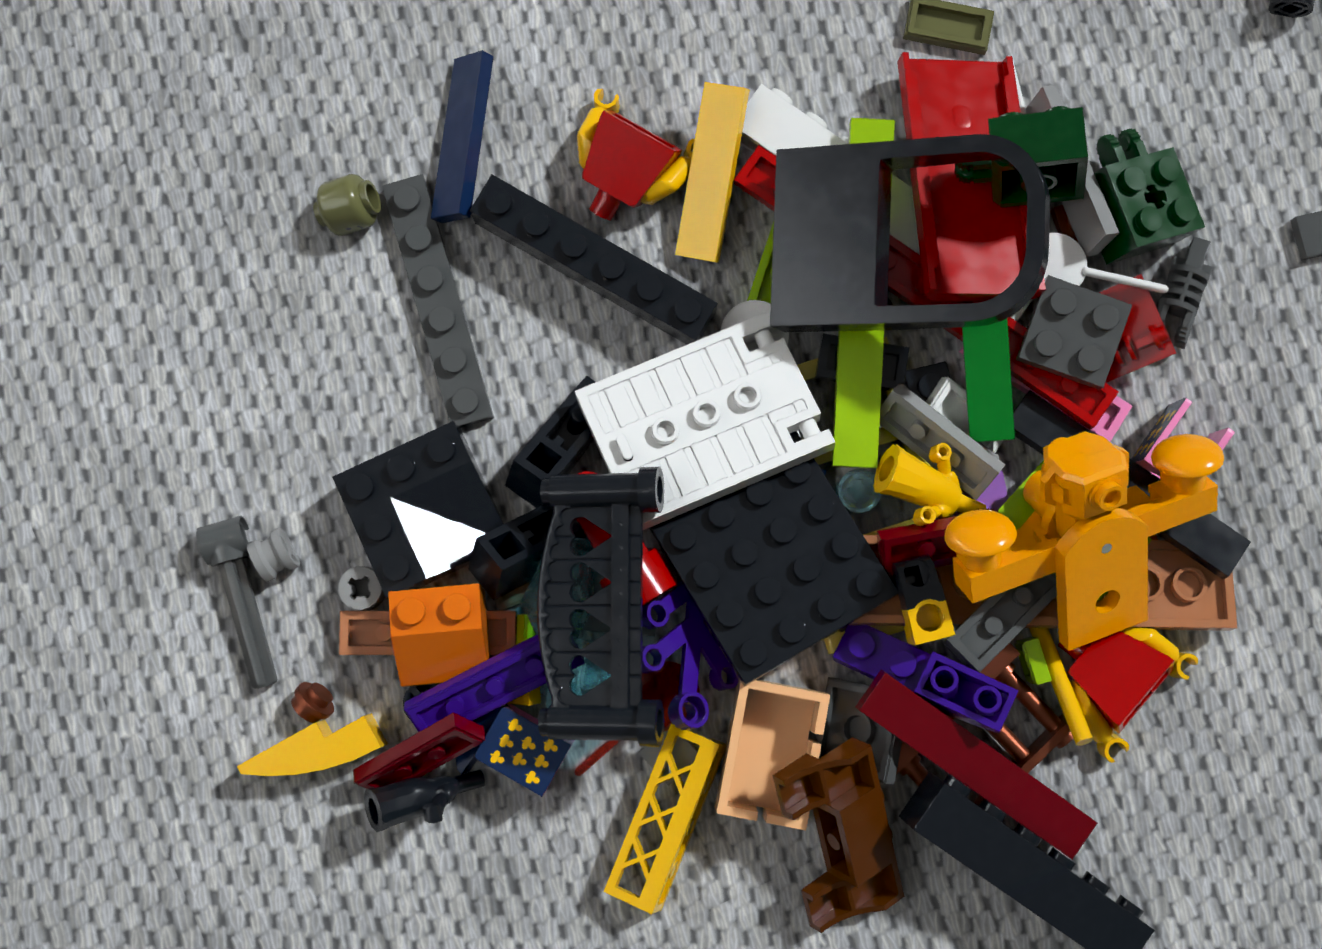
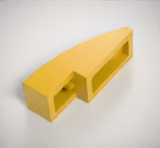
(317, 749)

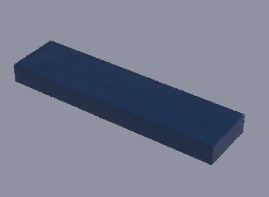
(462, 137)

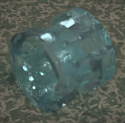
(852, 498)

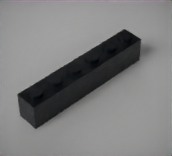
(593, 261)
(1021, 869)

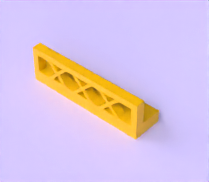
(681, 825)

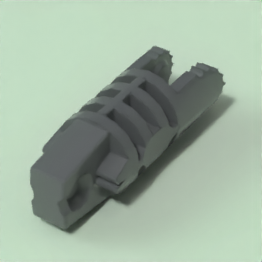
(1186, 286)

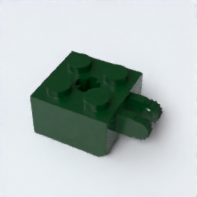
(1053, 141)
(1144, 196)

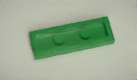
(988, 382)

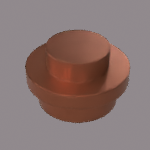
(312, 702)

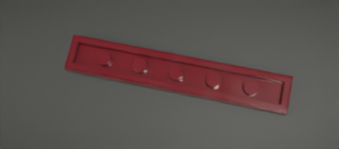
(976, 764)

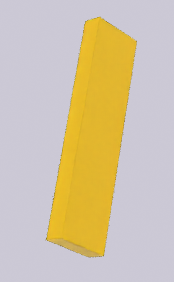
(712, 171)

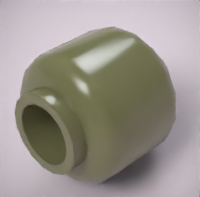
(347, 204)

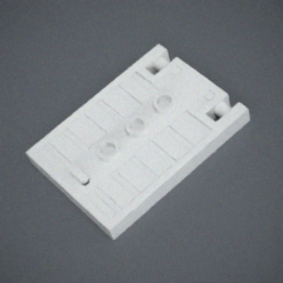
(707, 416)

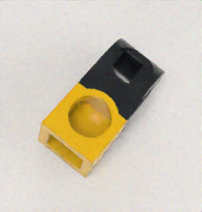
(922, 600)

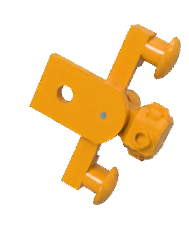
(1087, 530)

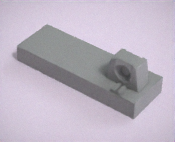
(922, 427)

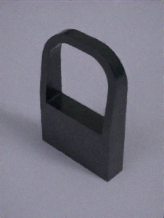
(836, 235)

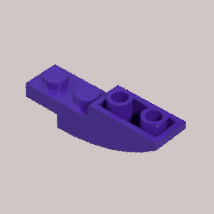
(933, 677)

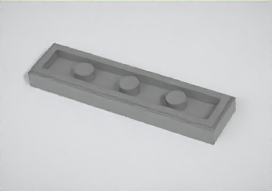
(1088, 216)

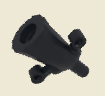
(416, 797)

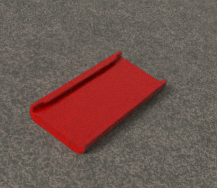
(964, 238)

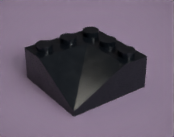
(419, 508)

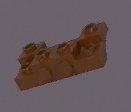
(851, 830)

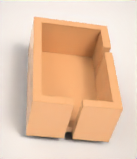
(764, 736)

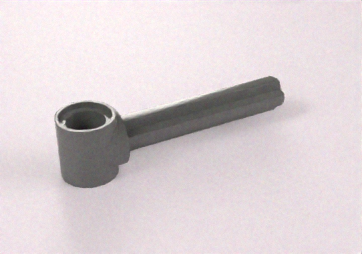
(226, 546)

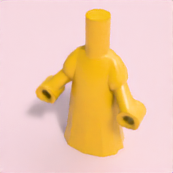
(920, 484)

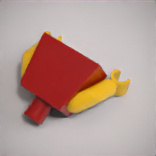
(627, 160)
(1119, 676)

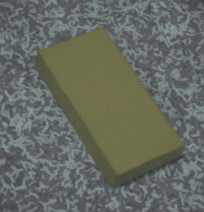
(949, 25)

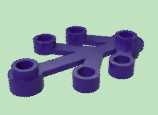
(694, 639)

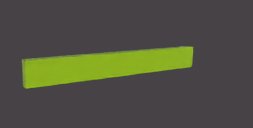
(859, 360)

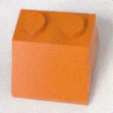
(438, 632)

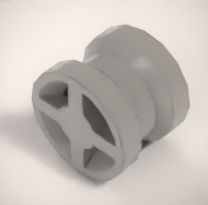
(273, 554)
(369, 591)

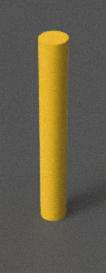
(1063, 688)

